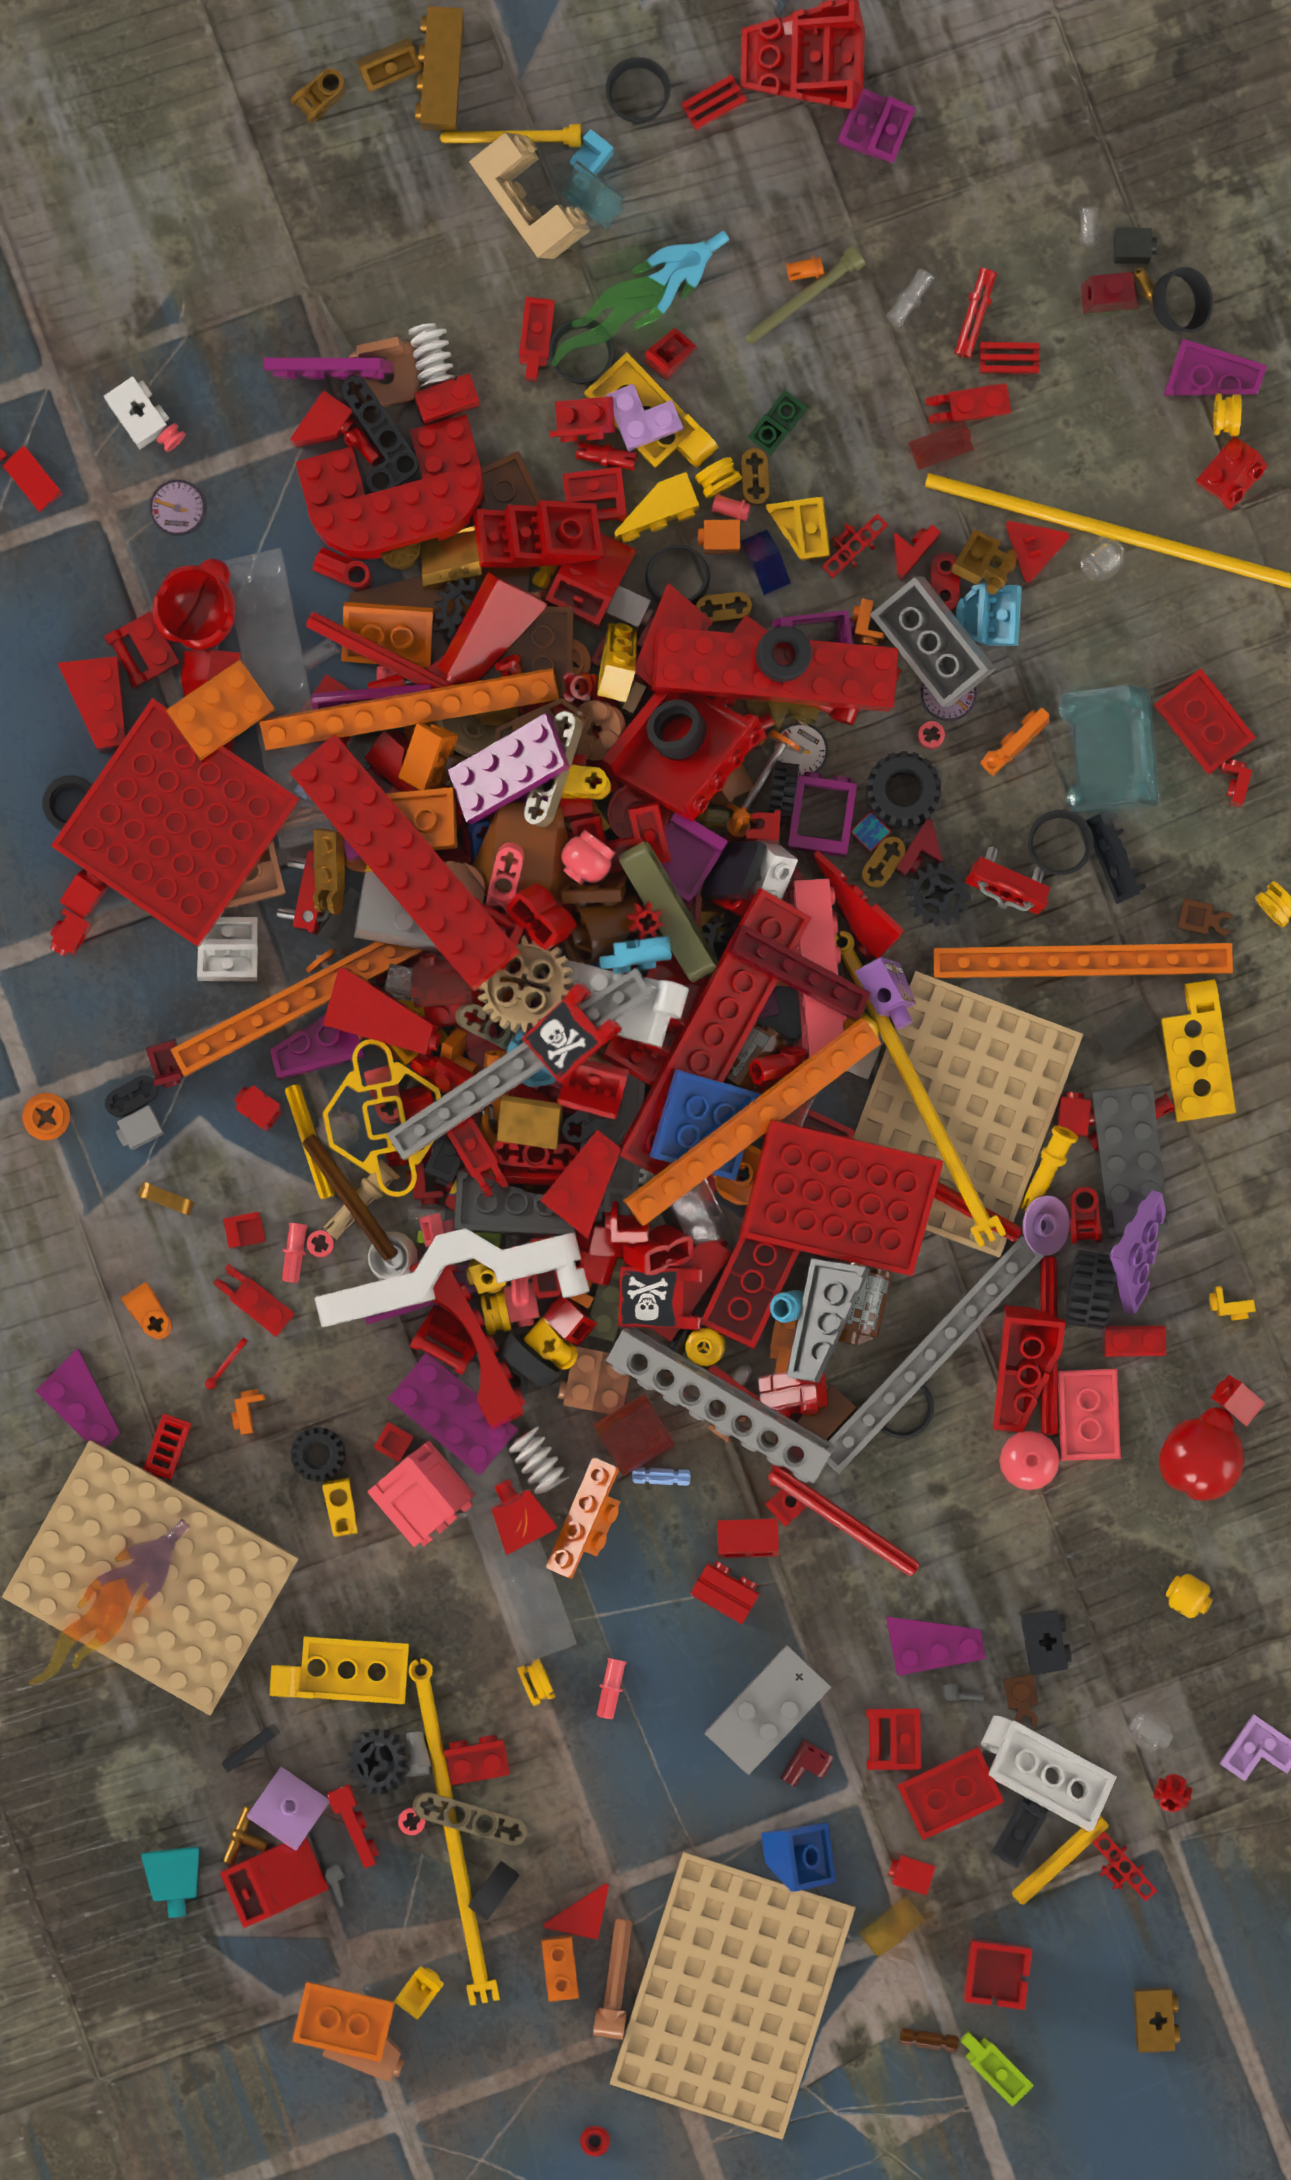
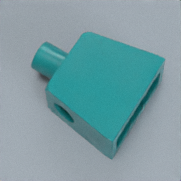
(173, 1876)

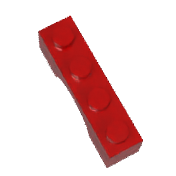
(387, 760)

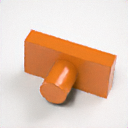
(454, 1048)

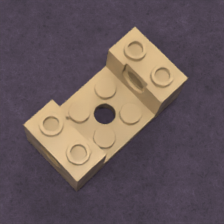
(545, 234)

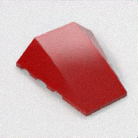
(808, 55)

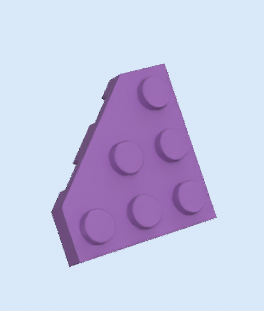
(1137, 1251)

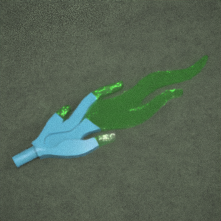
(639, 294)

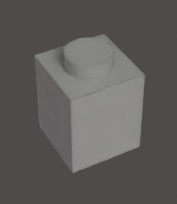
(629, 608)
(139, 1128)

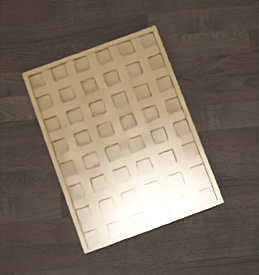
(993, 1087)
(214, 1592)
(732, 1995)

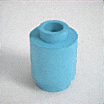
(787, 1306)

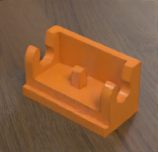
(427, 756)

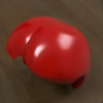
(196, 605)
(1203, 1456)

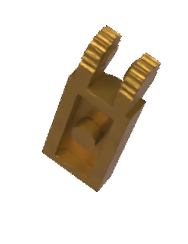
(328, 870)

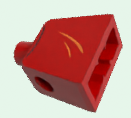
(519, 1517)

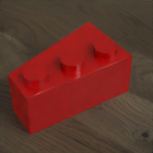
(672, 612)
(99, 697)
(583, 1184)

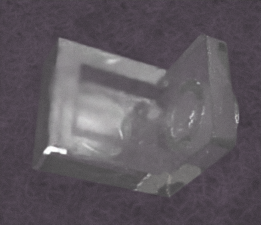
(399, 982)

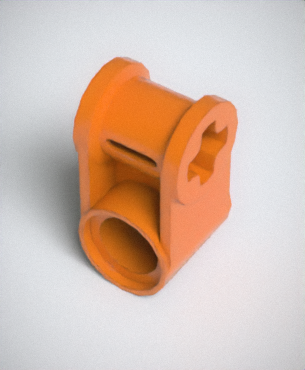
(145, 1307)

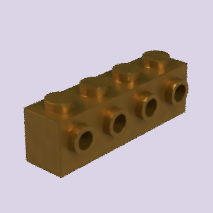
(441, 68)

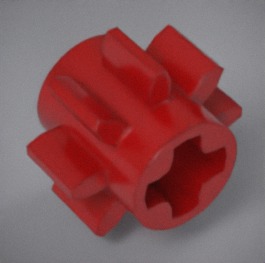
(648, 927)
(1173, 1793)

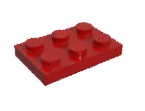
(1204, 721)
(950, 1793)

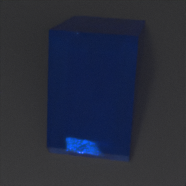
(766, 562)

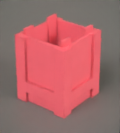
(422, 1495)

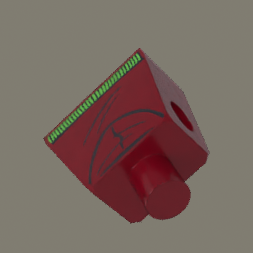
(1109, 293)

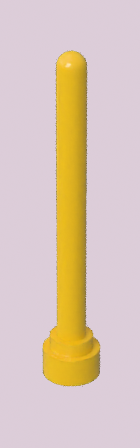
(569, 136)

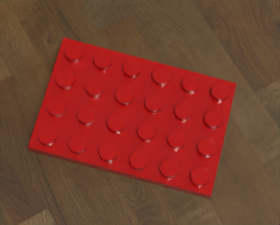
(841, 1197)

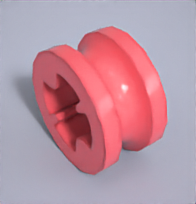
(171, 437)
(928, 726)
(329, 1240)
(403, 1816)

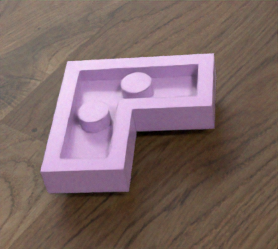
(642, 426)
(1254, 1742)

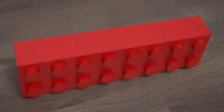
(727, 667)
(756, 1273)

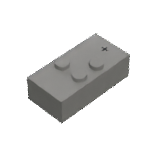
(933, 641)
(385, 920)
(767, 1709)

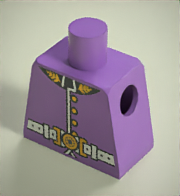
(888, 990)

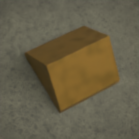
(530, 1122)

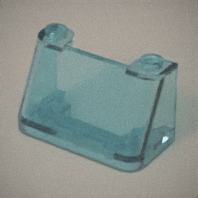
(1111, 749)

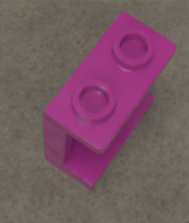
(693, 855)

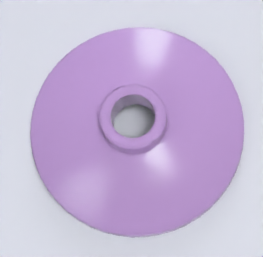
(1046, 1225)

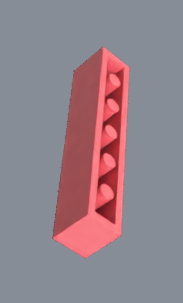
(817, 944)

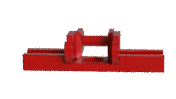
(856, 537)
(1128, 1876)

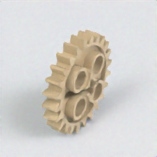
(518, 1009)

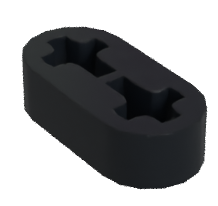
(128, 1090)
(587, 1130)

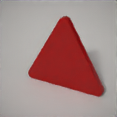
(1034, 546)

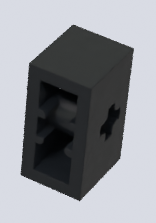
(1034, 1627)

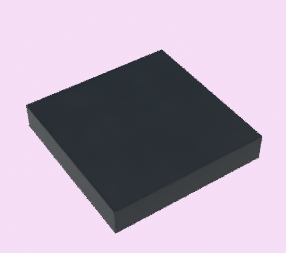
(734, 871)
(250, 1748)

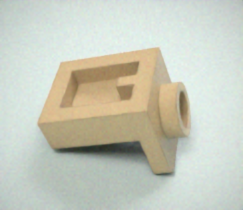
(634, 699)

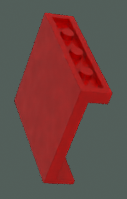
(687, 782)

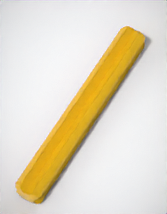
(305, 1129)
(1057, 1862)

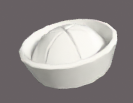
(397, 1266)

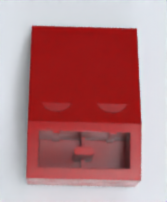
(592, 583)
(273, 1881)

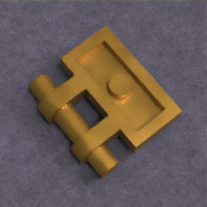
(975, 560)

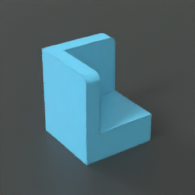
(594, 152)

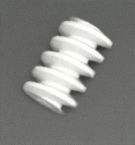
(430, 354)
(537, 1461)

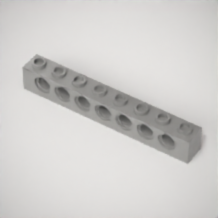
(737, 1403)

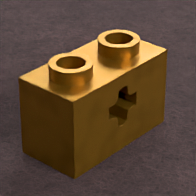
(1146, 2003)

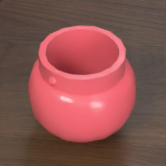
(586, 858)

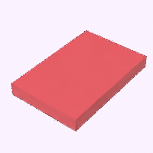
(1088, 1414)

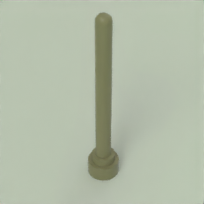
(849, 262)

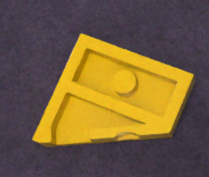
(804, 526)

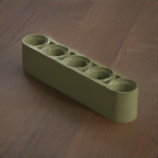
(684, 934)

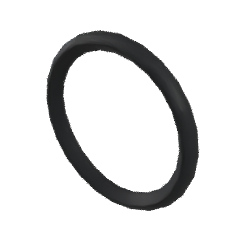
(919, 1429)

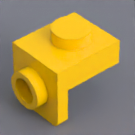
(1236, 1310)
(419, 1991)

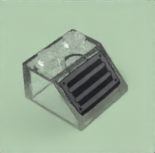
(696, 1214)

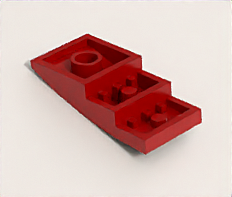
(538, 535)
(644, 1059)

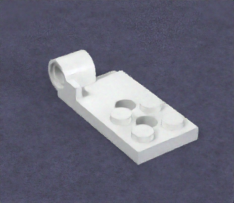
(648, 1019)
(1022, 1766)

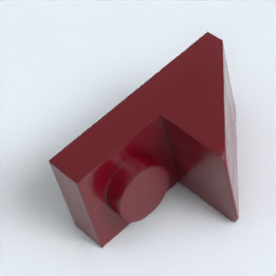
(924, 842)

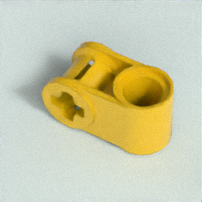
(578, 784)
(551, 1345)

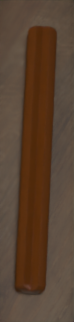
(350, 1198)

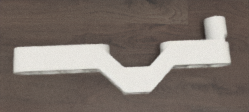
(449, 1249)

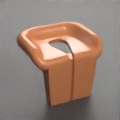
(404, 369)

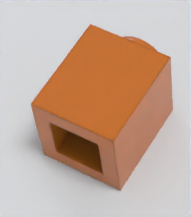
(720, 536)

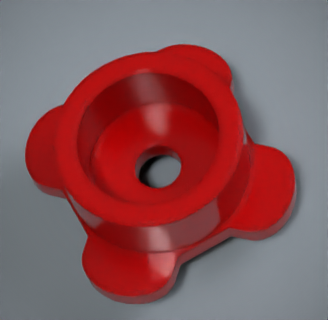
(584, 683)

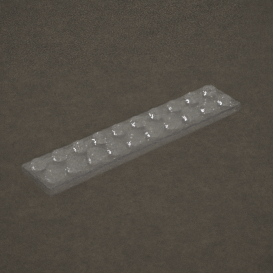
(276, 662)
(519, 1579)

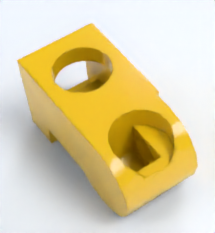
(340, 1506)

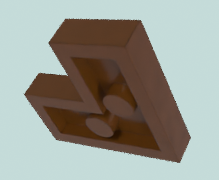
(607, 891)

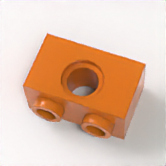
(560, 1968)

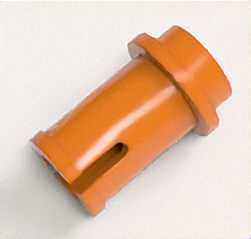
(805, 269)

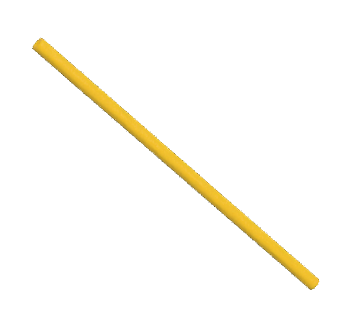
(1108, 530)

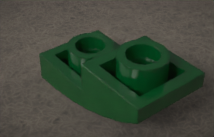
(778, 422)

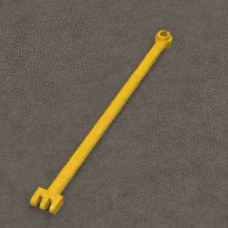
(925, 1107)
(453, 1838)

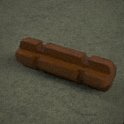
(929, 2040)

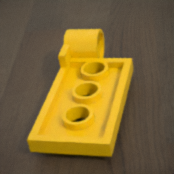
(691, 442)
(1204, 1007)
(300, 1683)

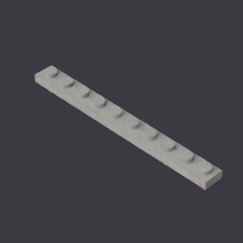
(508, 1072)
(931, 1353)

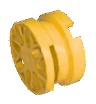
(1227, 414)
(718, 477)
(1275, 903)
(495, 1312)
(539, 1681)

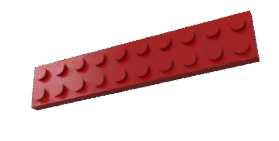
(404, 862)
(717, 1022)

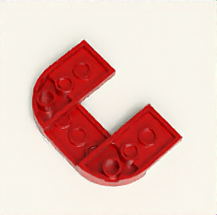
(400, 515)

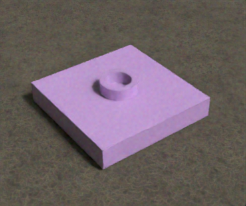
(288, 1808)

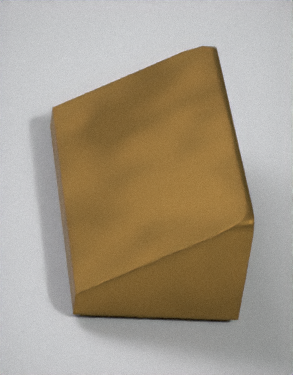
(389, 65)

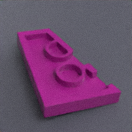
(1212, 371)
(314, 1050)
(79, 1402)
(931, 1645)

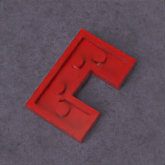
(646, 826)

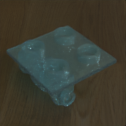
(593, 195)

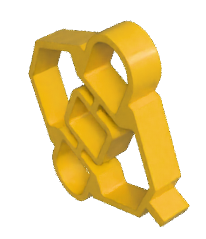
(354, 1082)

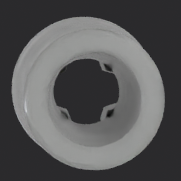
(417, 1749)

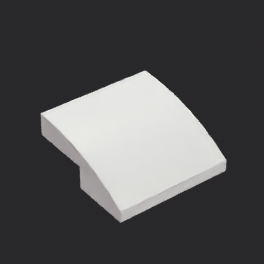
(230, 951)

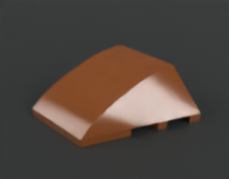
(540, 846)

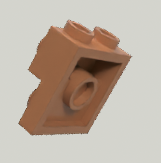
(263, 881)
(594, 1383)

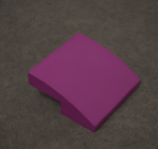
(876, 126)

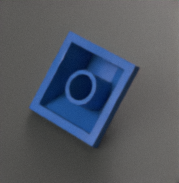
(800, 1855)

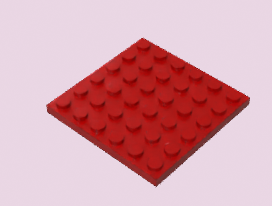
(174, 826)

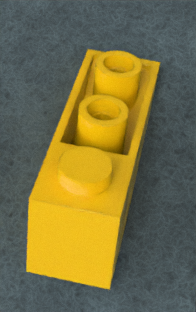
(665, 502)
(617, 662)

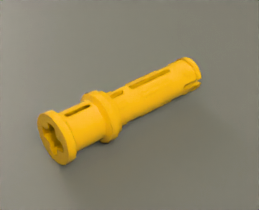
(1052, 1158)

